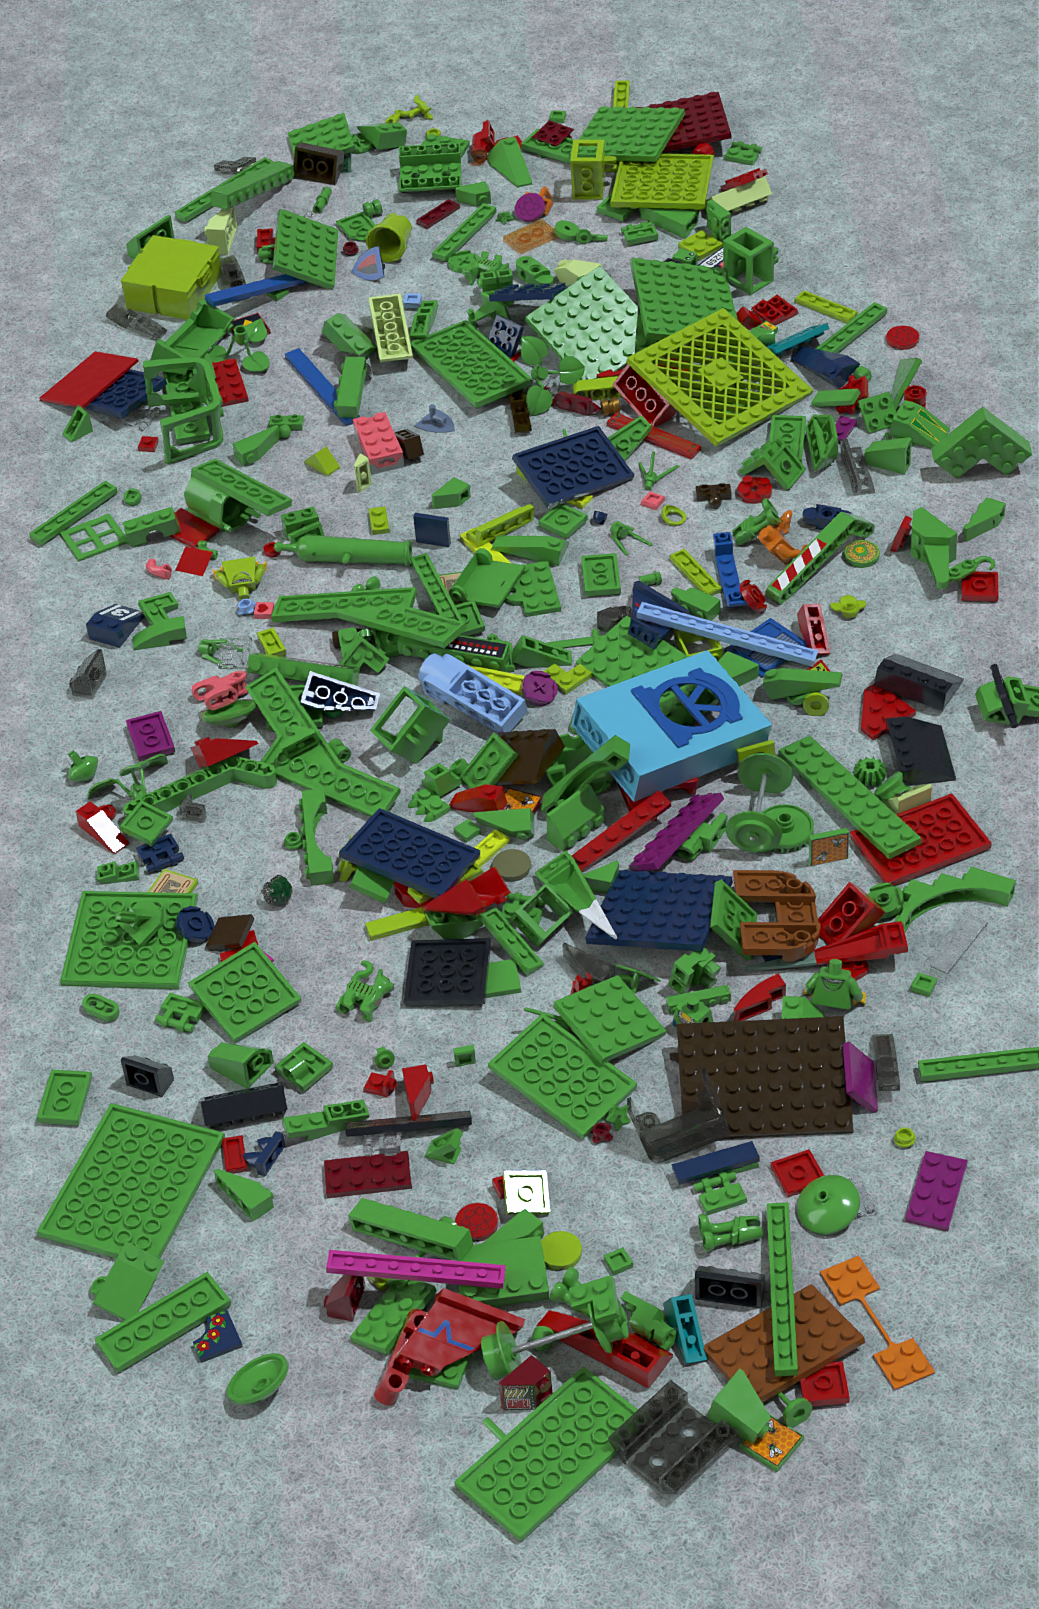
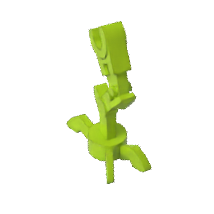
(420, 108)

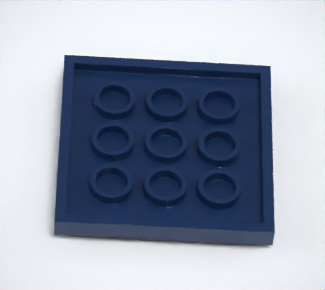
(528, 292)
(125, 394)

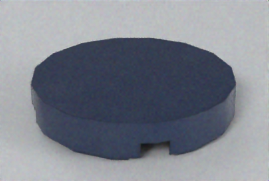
(194, 924)

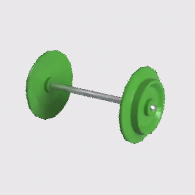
(752, 829)

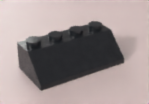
(243, 1104)

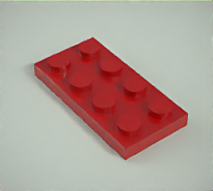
(230, 382)

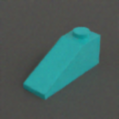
(683, 1318)

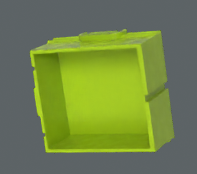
(171, 276)

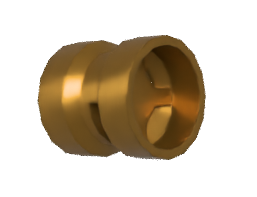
(610, 406)

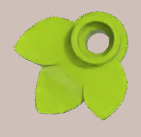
(848, 606)

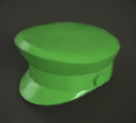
(891, 787)

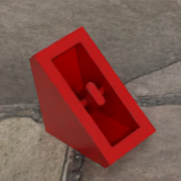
(748, 318)

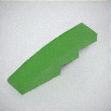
(424, 319)

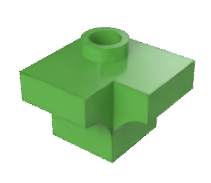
(440, 779)

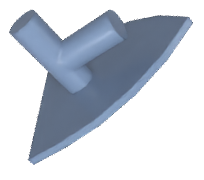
(436, 421)

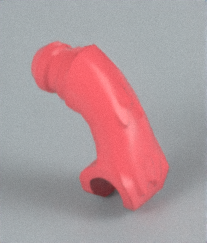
(160, 571)

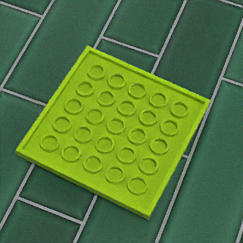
(670, 182)

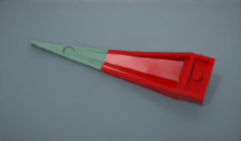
(867, 945)

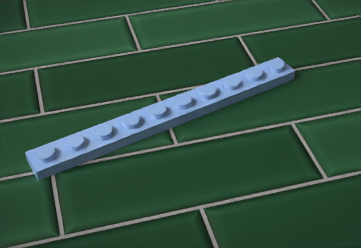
(727, 634)

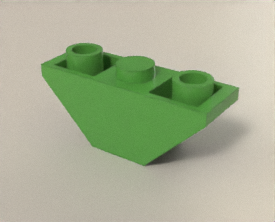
(453, 925)

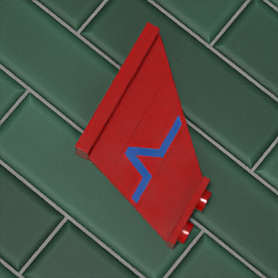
(452, 1332)

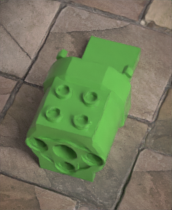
(229, 496)

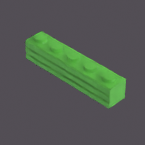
(707, 997)

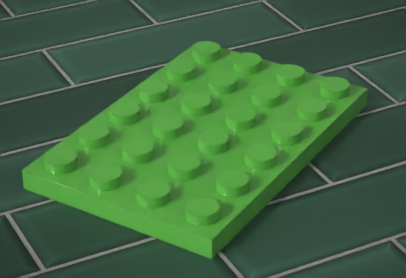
(305, 249)
(562, 1076)

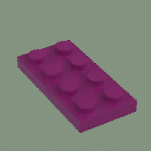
(936, 1191)

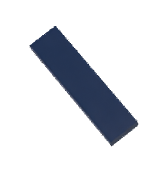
(715, 1162)

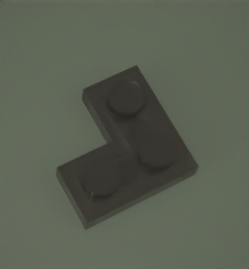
(234, 166)

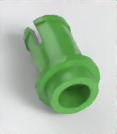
(650, 579)

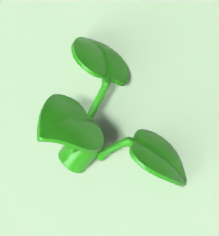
(252, 332)
(570, 372)
(137, 790)

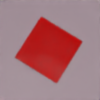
(194, 561)

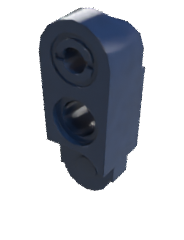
(821, 515)

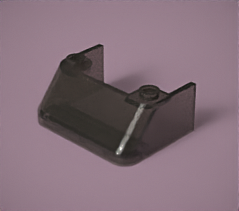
(684, 1132)

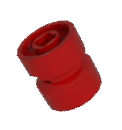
(916, 394)

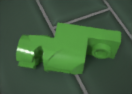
(703, 838)
(649, 1321)

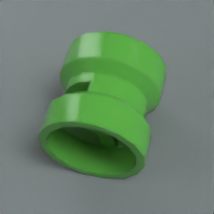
(372, 208)
(342, 752)

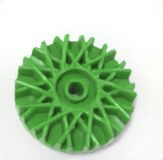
(795, 826)

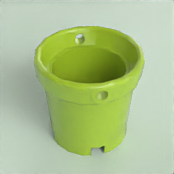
(390, 236)

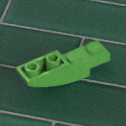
(327, 1122)

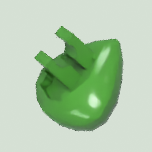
(82, 768)

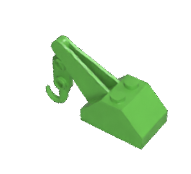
(937, 547)

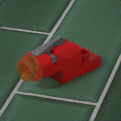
(482, 143)

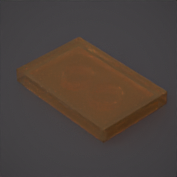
(530, 236)

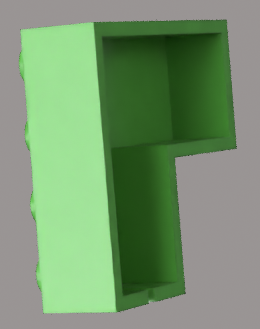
(978, 439)

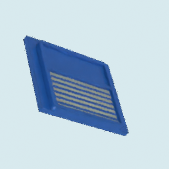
(766, 662)

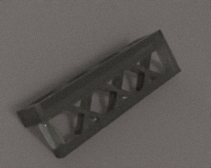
(853, 472)

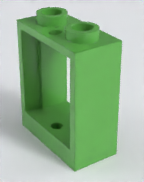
(529, 926)

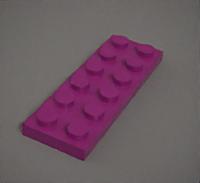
(676, 832)

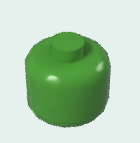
(861, 371)
(540, 1332)

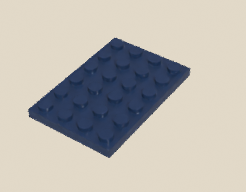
(573, 466)
(409, 853)

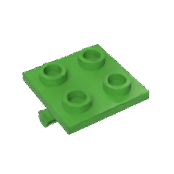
(488, 309)
(877, 411)

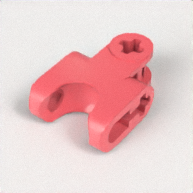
(223, 690)

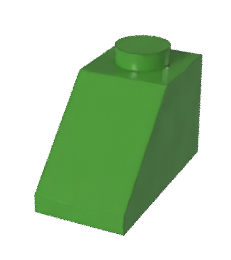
(474, 194)

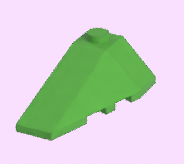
(792, 682)

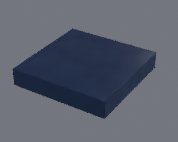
(432, 529)

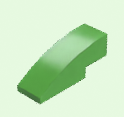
(160, 634)

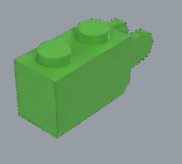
(697, 602)

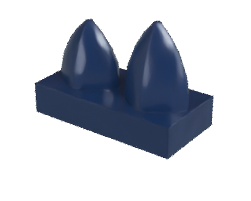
(271, 1149)

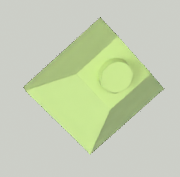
(570, 270)

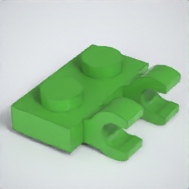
(349, 637)

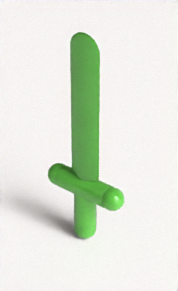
(578, 641)

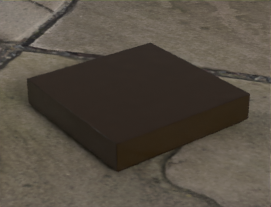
(230, 932)

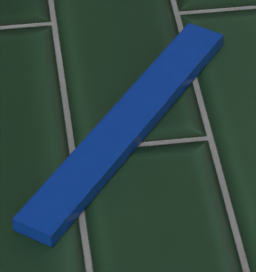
(252, 289)
(316, 380)

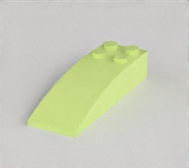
(390, 328)

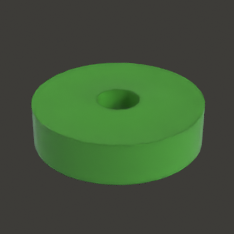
(566, 230)

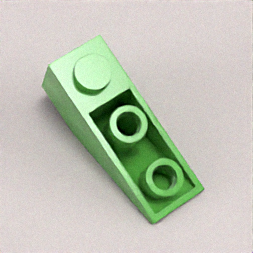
(987, 517)

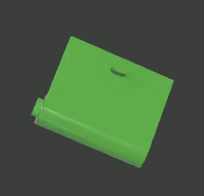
(485, 580)

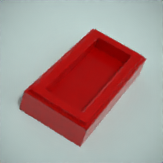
(233, 1154)

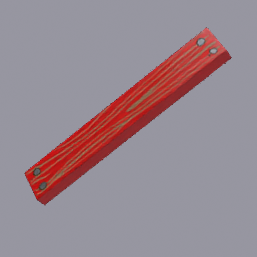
(659, 437)

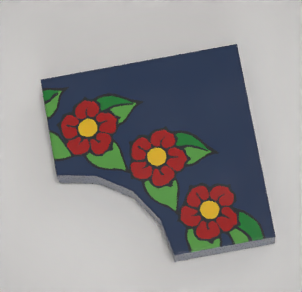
(218, 1338)

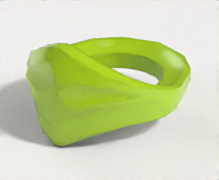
(672, 509)

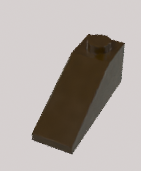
(410, 444)

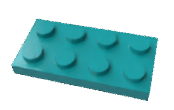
(801, 337)

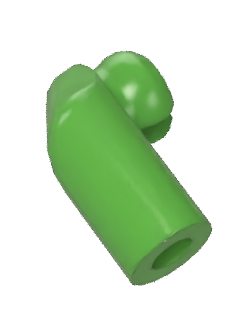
(203, 545)

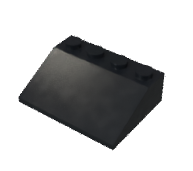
(917, 681)
(919, 751)

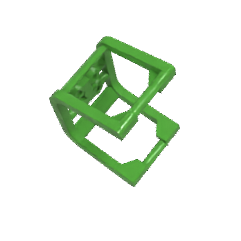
(207, 394)

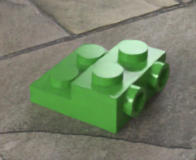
(718, 221)

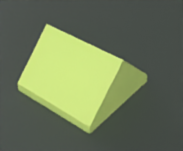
(909, 799)

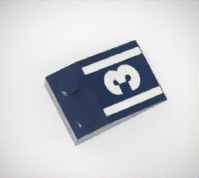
(113, 624)

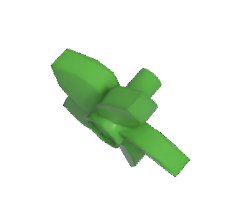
(504, 216)

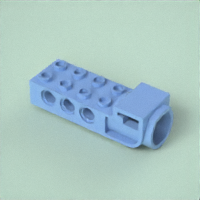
(471, 692)

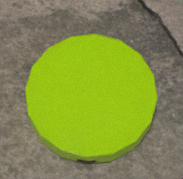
(561, 1250)

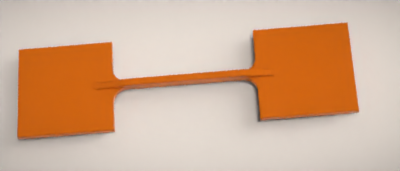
(901, 1361)

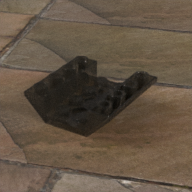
(658, 1433)

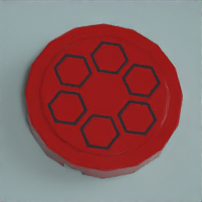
(902, 337)
(479, 1219)

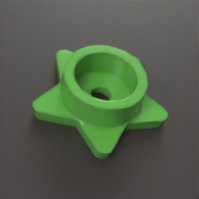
(613, 1116)

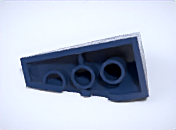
(827, 365)

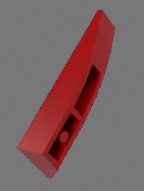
(630, 1356)

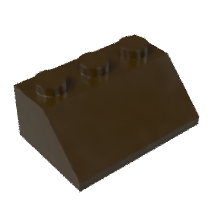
(318, 163)

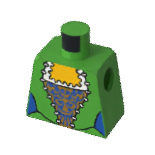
(691, 1011)

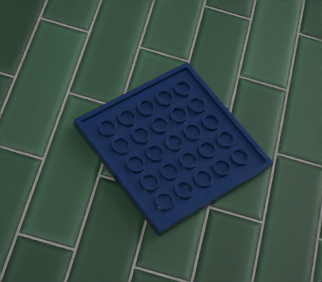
(658, 910)

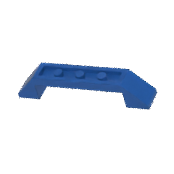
(727, 570)

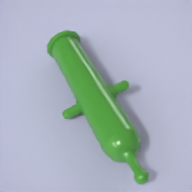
(349, 550)

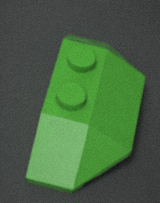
(822, 440)

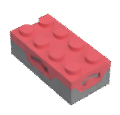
(378, 443)

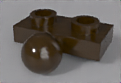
(713, 494)

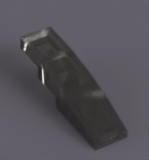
(136, 323)
(886, 1062)

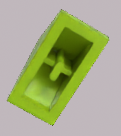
(323, 461)

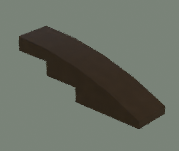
(519, 411)

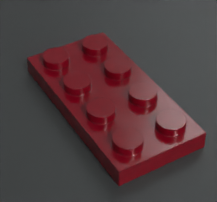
(367, 1174)

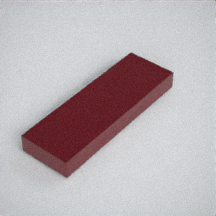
(438, 214)

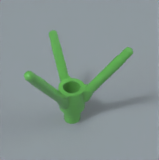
(651, 477)

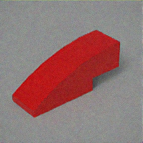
(760, 998)

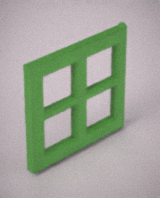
(87, 526)

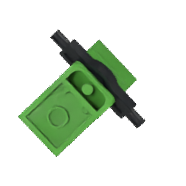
(1007, 699)

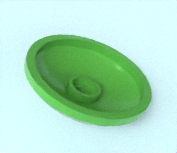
(230, 714)
(832, 1212)
(258, 1379)

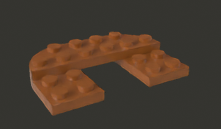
(795, 909)

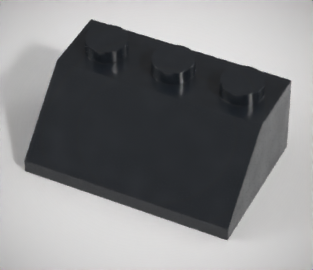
(729, 1286)

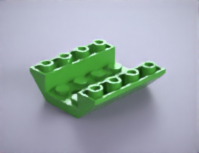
(431, 166)

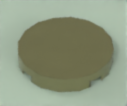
(512, 864)

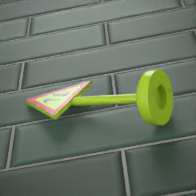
(816, 703)

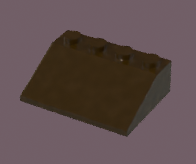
(535, 755)

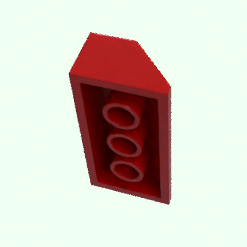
(643, 397)

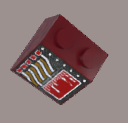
(526, 1386)

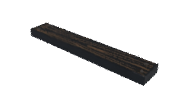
(402, 1124)

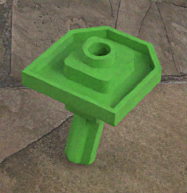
(141, 921)

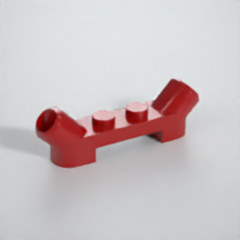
(395, 1375)

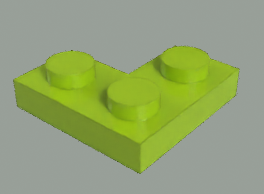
(569, 680)

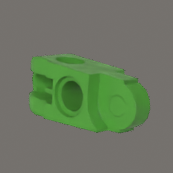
(532, 271)

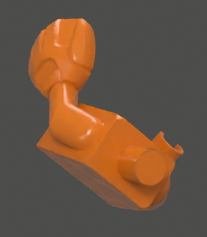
(776, 543)

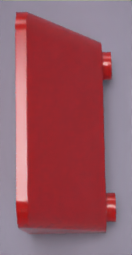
(472, 896)

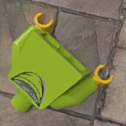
(240, 575)

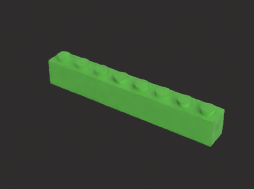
(251, 185)

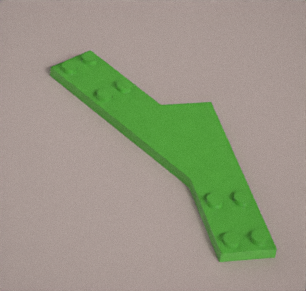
(379, 609)
(317, 765)

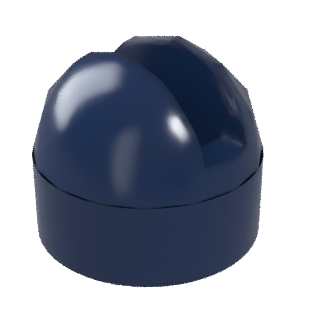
(599, 517)

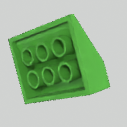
(524, 1273)

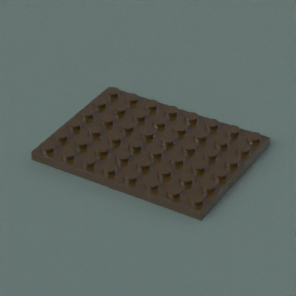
(769, 1074)

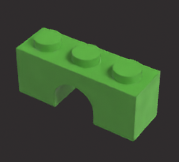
(162, 520)

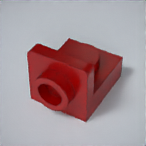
(381, 1084)

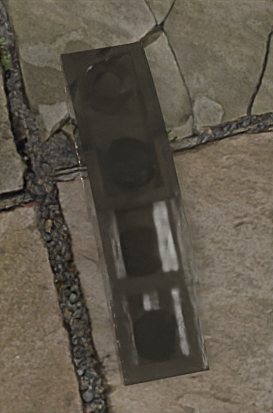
(232, 272)

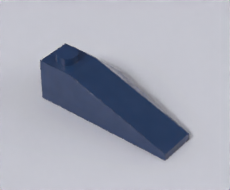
(332, 694)

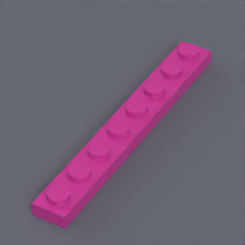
(416, 1269)

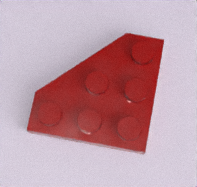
(743, 179)
(878, 706)

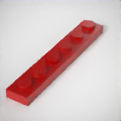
(621, 831)

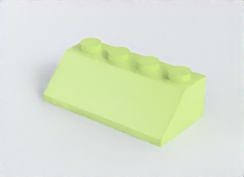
(743, 195)

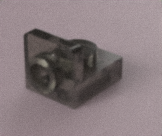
(192, 811)

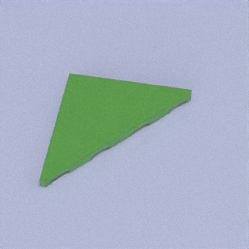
(906, 371)

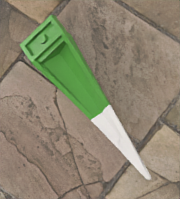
(571, 886)

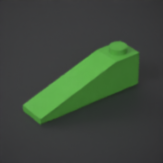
(510, 162)
(533, 547)

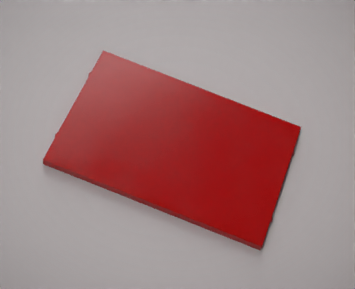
(89, 379)

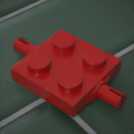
(860, 384)

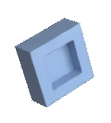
(412, 300)

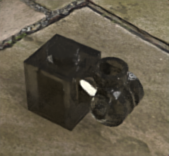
(611, 616)

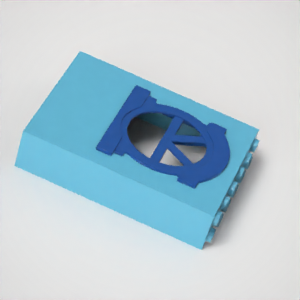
(662, 750)

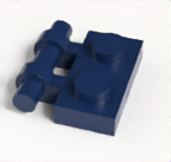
(162, 847)

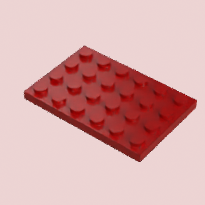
(945, 835)

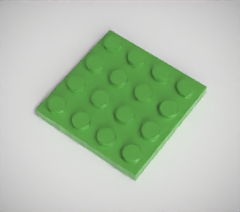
(328, 133)
(244, 992)
(609, 1019)

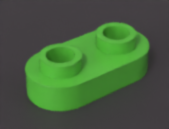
(104, 1009)

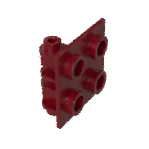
(553, 133)

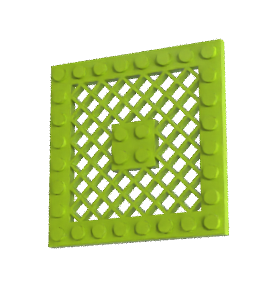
(719, 376)

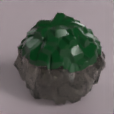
(277, 891)

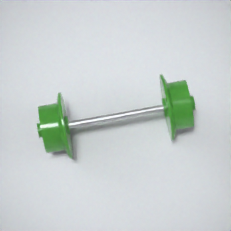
(503, 1355)

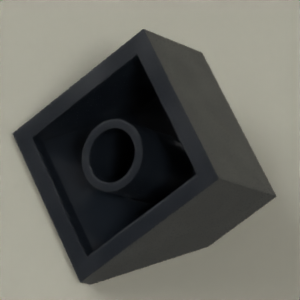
(147, 1074)

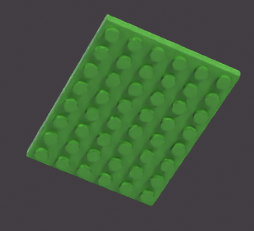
(678, 295)
(131, 1183)

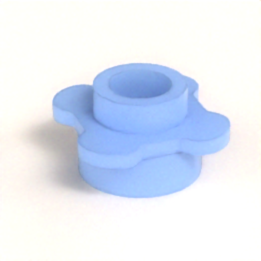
(246, 607)

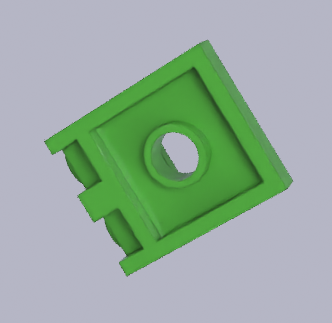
(773, 457)

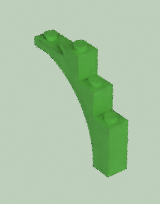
(974, 885)

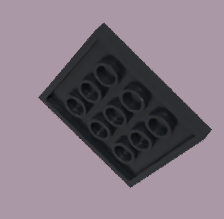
(447, 972)

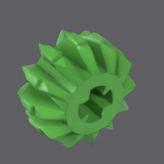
(870, 771)

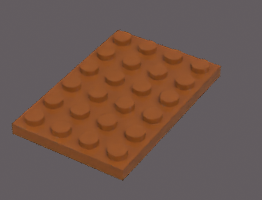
(820, 1339)

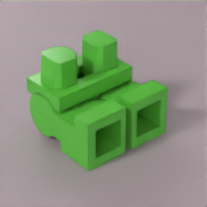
(491, 282)
(695, 969)

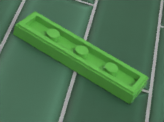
(511, 941)

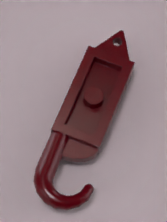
(574, 403)

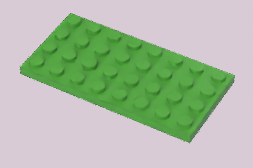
(471, 363)
(623, 657)
(547, 1454)

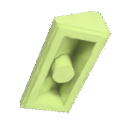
(362, 473)

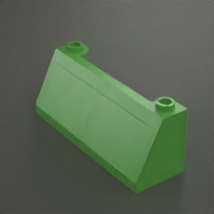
(195, 336)

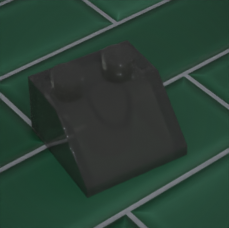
(89, 676)

